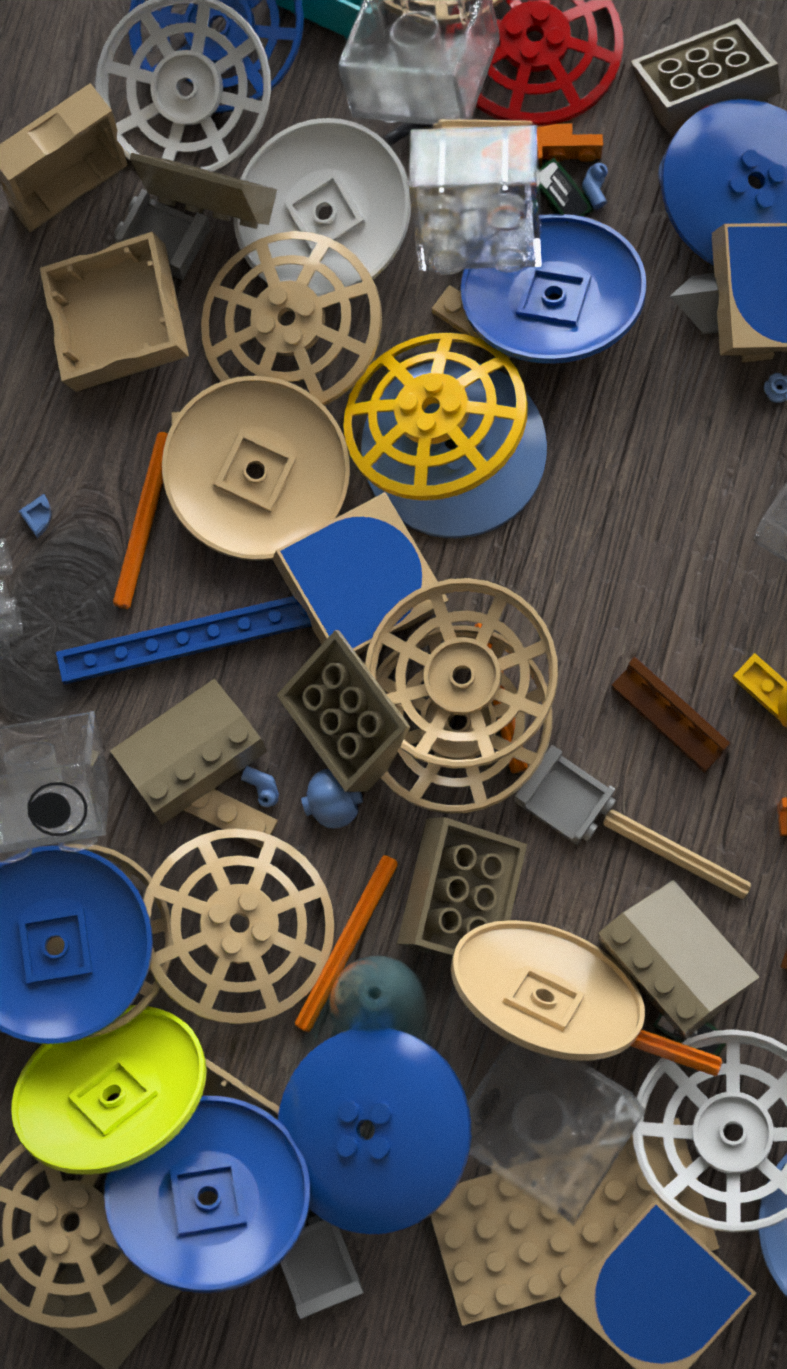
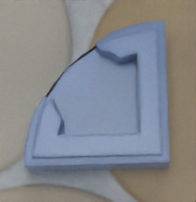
(37, 515)

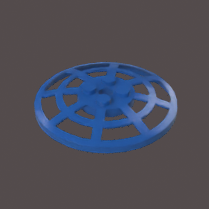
(235, 35)

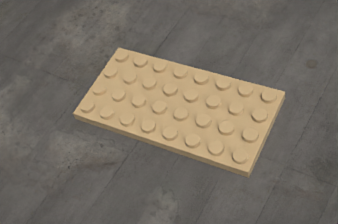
(516, 1253)

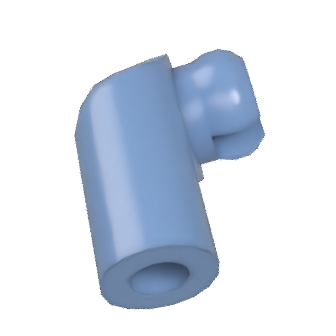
(592, 184)
(264, 784)

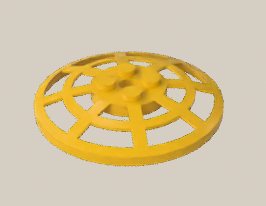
(436, 426)

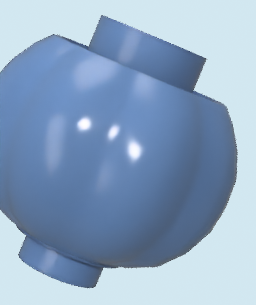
(329, 801)

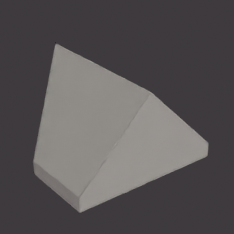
(699, 301)

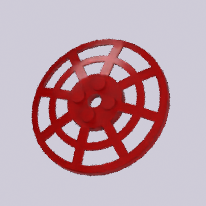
(548, 54)

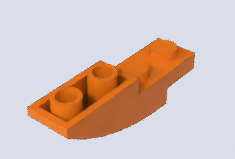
(559, 143)

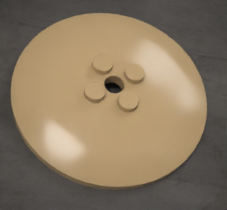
(244, 425)
(514, 964)

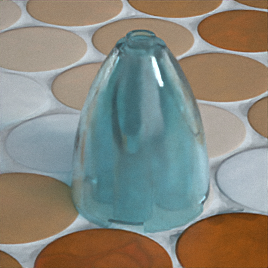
(398, 1008)

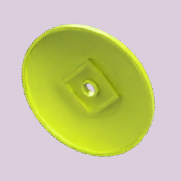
(65, 1088)

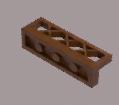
(670, 715)

